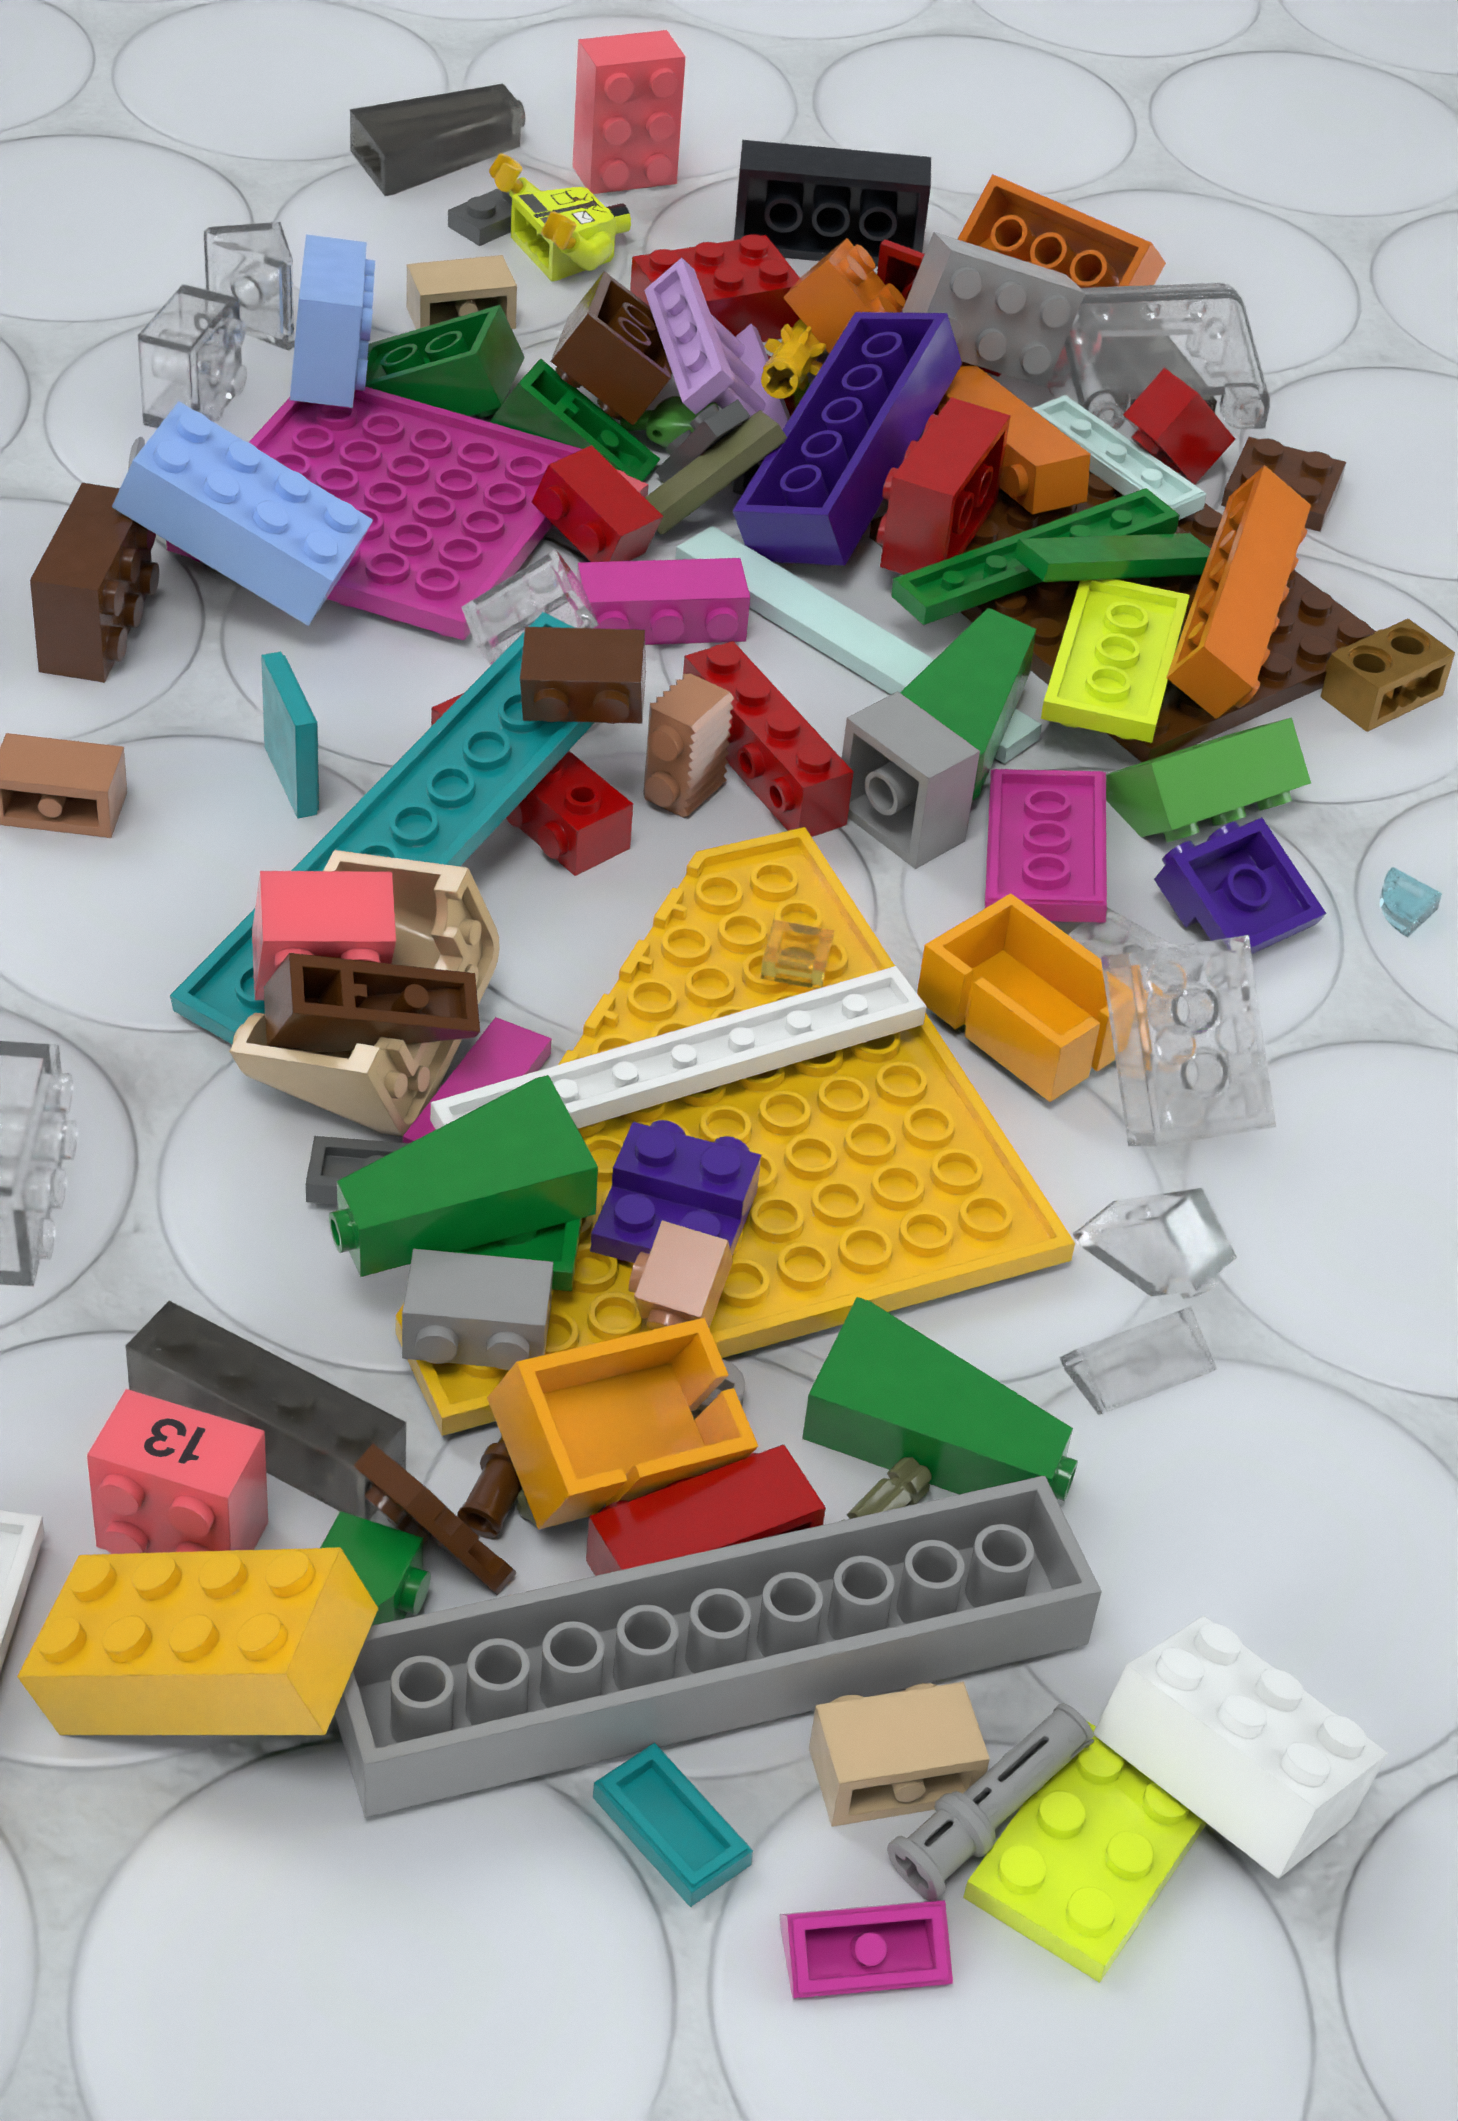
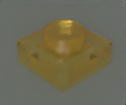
(797, 954)

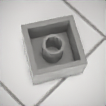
(909, 779)

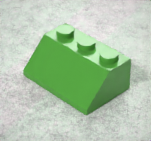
(1210, 781)

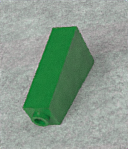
(978, 684)
(469, 1182)
(904, 1396)

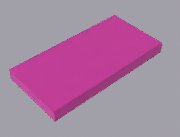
(1049, 842)

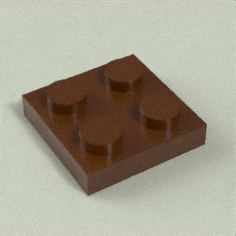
(1309, 474)

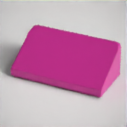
(867, 1948)

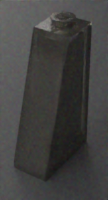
(434, 135)

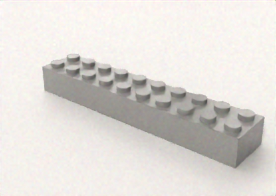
(711, 1643)

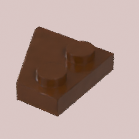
(419, 1512)

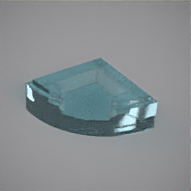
(1407, 901)

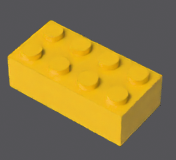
(200, 1643)

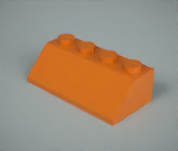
(1059, 238)

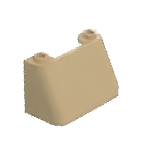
(388, 1085)

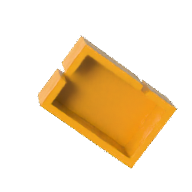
(1023, 994)
(618, 1420)

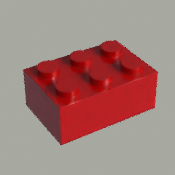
(738, 278)
(943, 487)

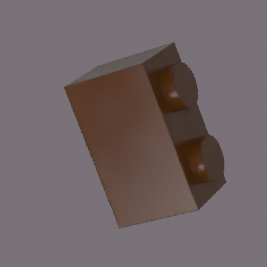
(583, 675)

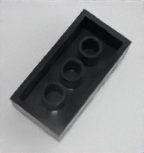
(822, 195)

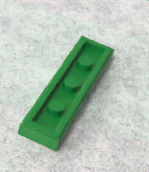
(1113, 557)

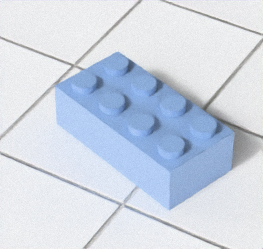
(332, 322)
(241, 512)

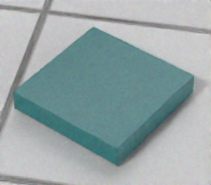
(290, 734)

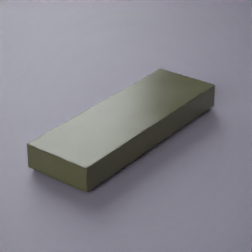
(716, 469)

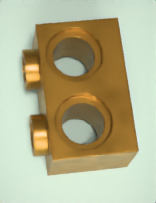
(1387, 674)

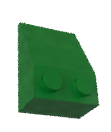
(450, 364)

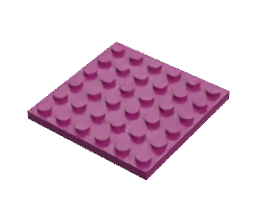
(441, 493)

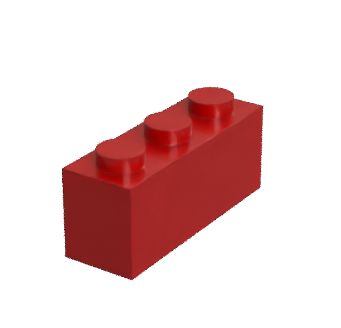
(705, 1512)

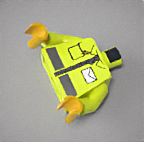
(559, 228)

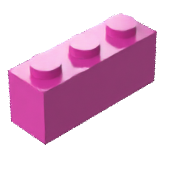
(670, 598)

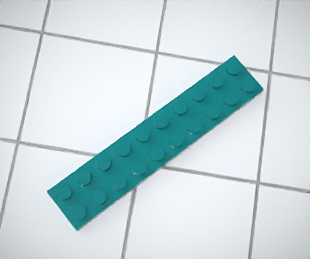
(426, 809)

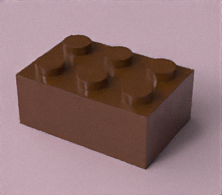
(613, 350)
(91, 587)

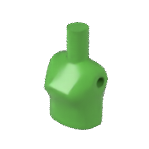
(665, 422)

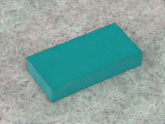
(672, 1824)

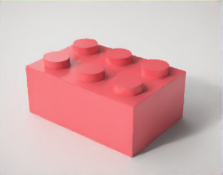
(628, 111)

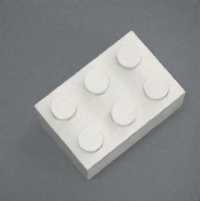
(1240, 1744)

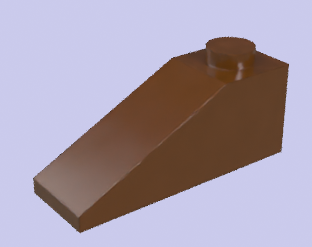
(345, 1002)

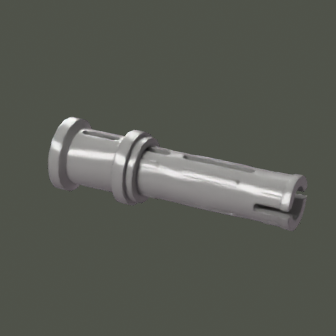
(967, 1821)

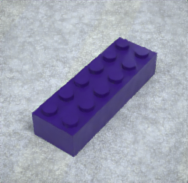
(846, 435)

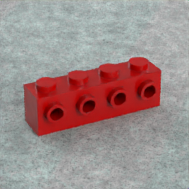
(776, 746)
(571, 812)

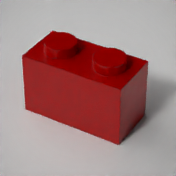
(1178, 427)
(596, 507)

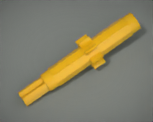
(791, 360)

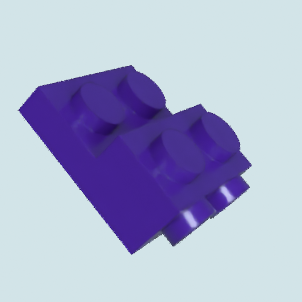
(1239, 886)
(676, 1181)

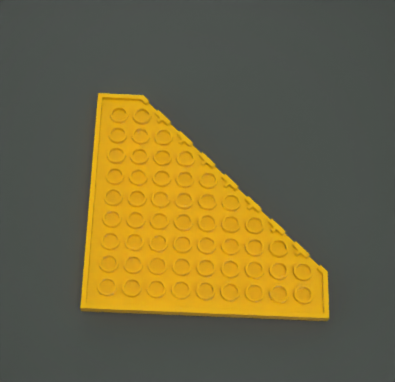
(872, 1156)

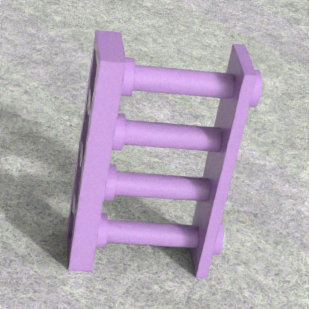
(703, 354)

